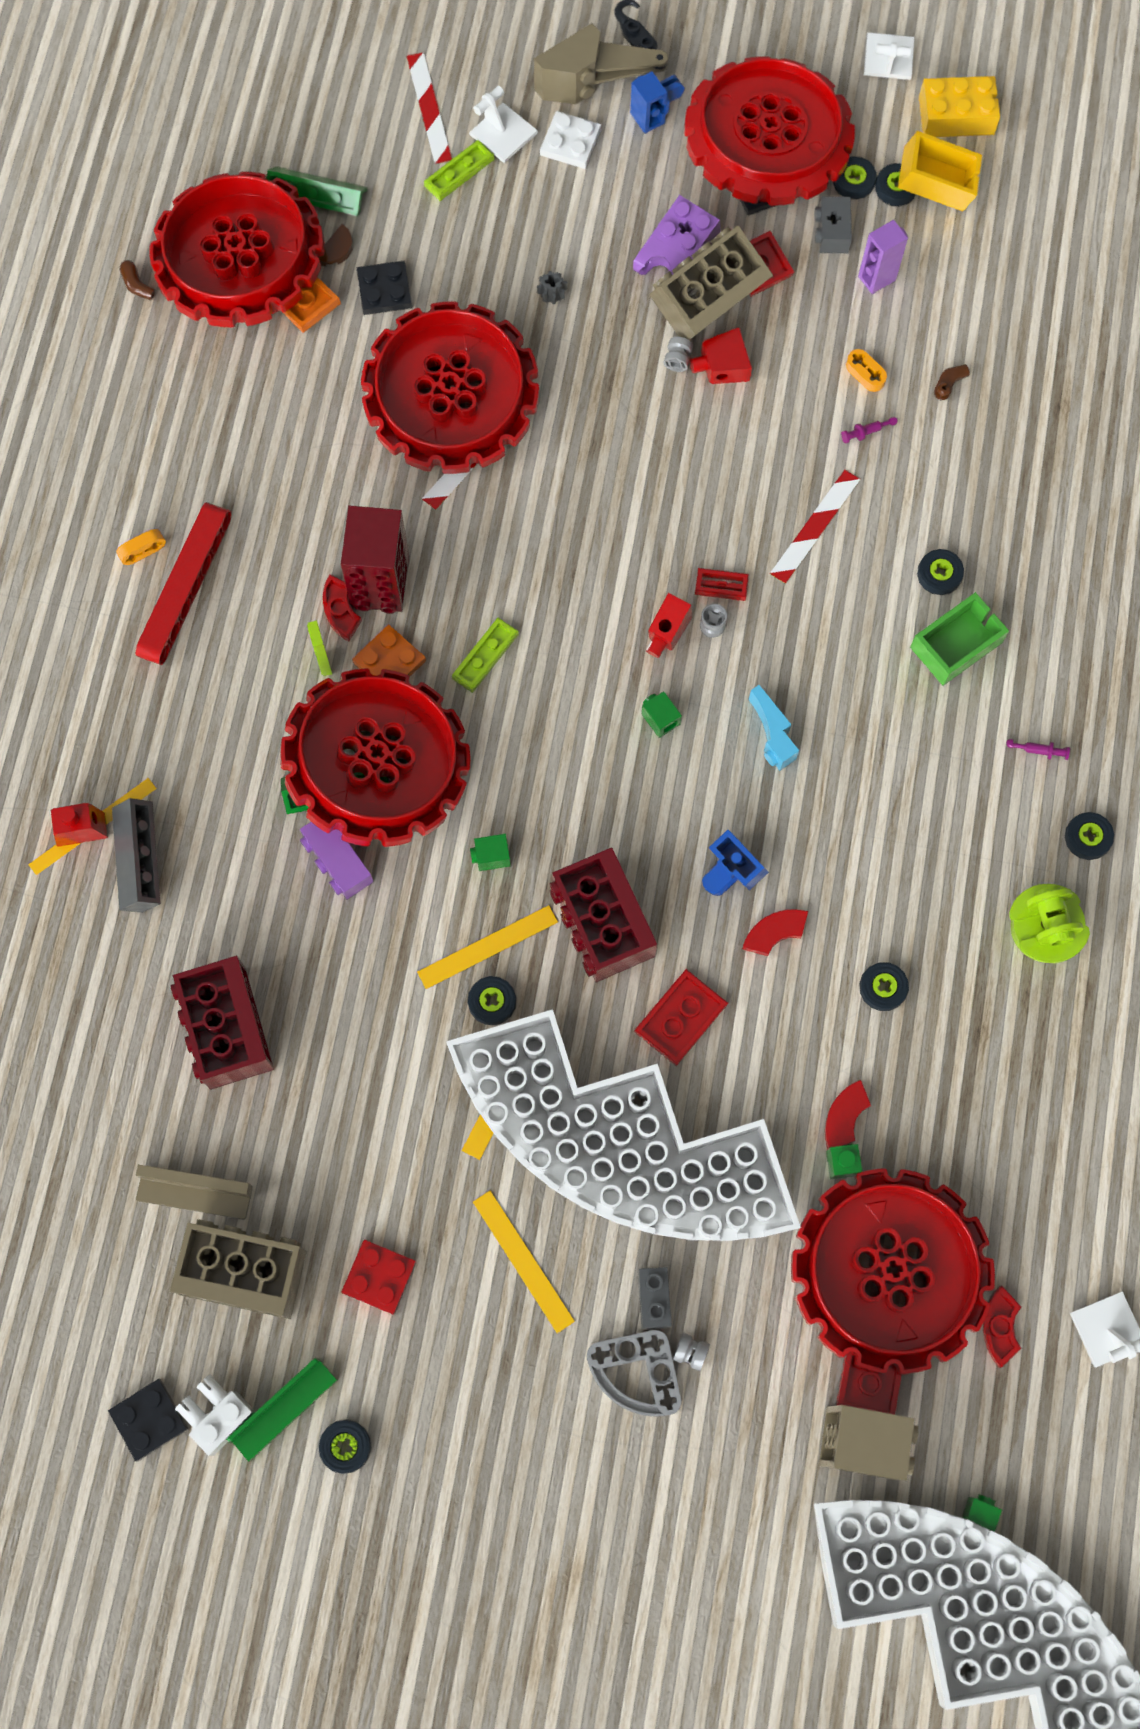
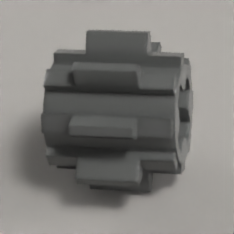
(552, 287)

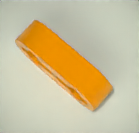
(866, 370)
(141, 547)

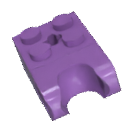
(677, 236)

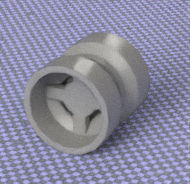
(678, 354)
(715, 615)
(685, 1348)

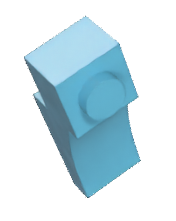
(778, 748)

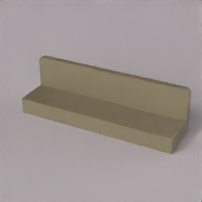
(193, 1192)

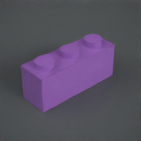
(883, 256)
(337, 859)

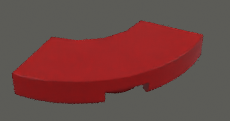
(338, 608)
(774, 929)
(843, 1114)
(999, 1327)

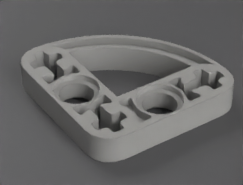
(652, 1359)

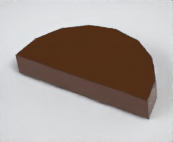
(337, 247)

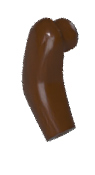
(132, 281)
(948, 378)

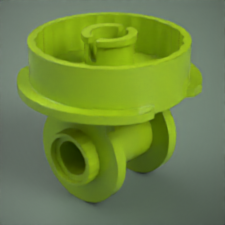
(1062, 921)

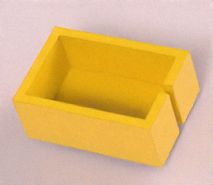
(959, 106)
(940, 171)

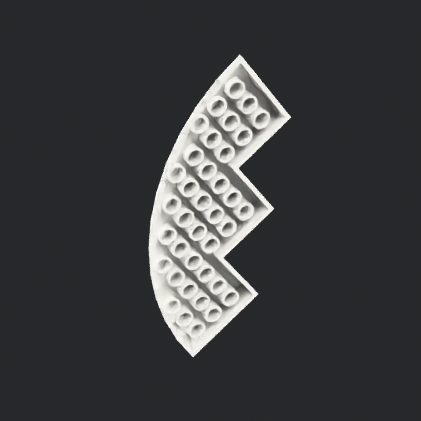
(619, 1155)
(980, 1608)

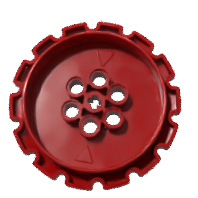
(769, 130)
(237, 249)
(458, 434)
(367, 806)
(949, 1258)

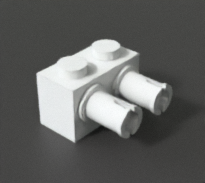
(215, 1427)

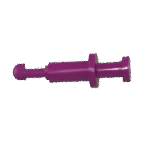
(861, 431)
(1041, 749)

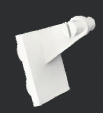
(889, 56)
(502, 129)
(1108, 1330)

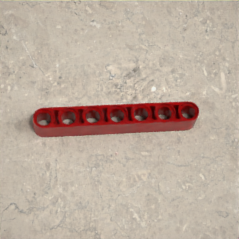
(183, 583)

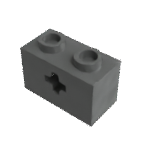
(834, 225)
(654, 1298)

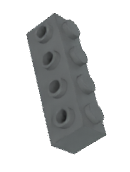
(136, 855)

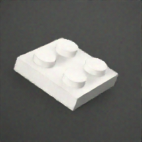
(570, 139)

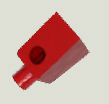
(723, 359)
(672, 616)
(75, 824)

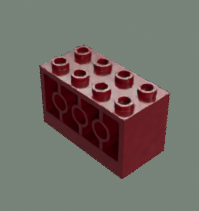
(375, 559)
(615, 903)
(239, 1027)

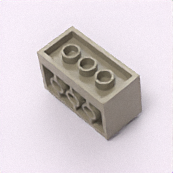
(709, 283)
(225, 1283)
(868, 1442)

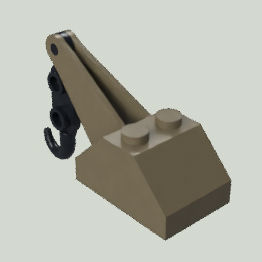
(581, 61)

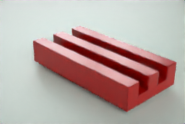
(721, 593)

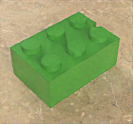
(959, 639)

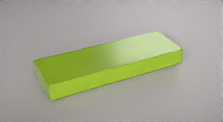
(459, 170)
(319, 648)
(485, 655)

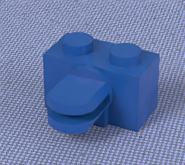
(652, 99)
(733, 864)

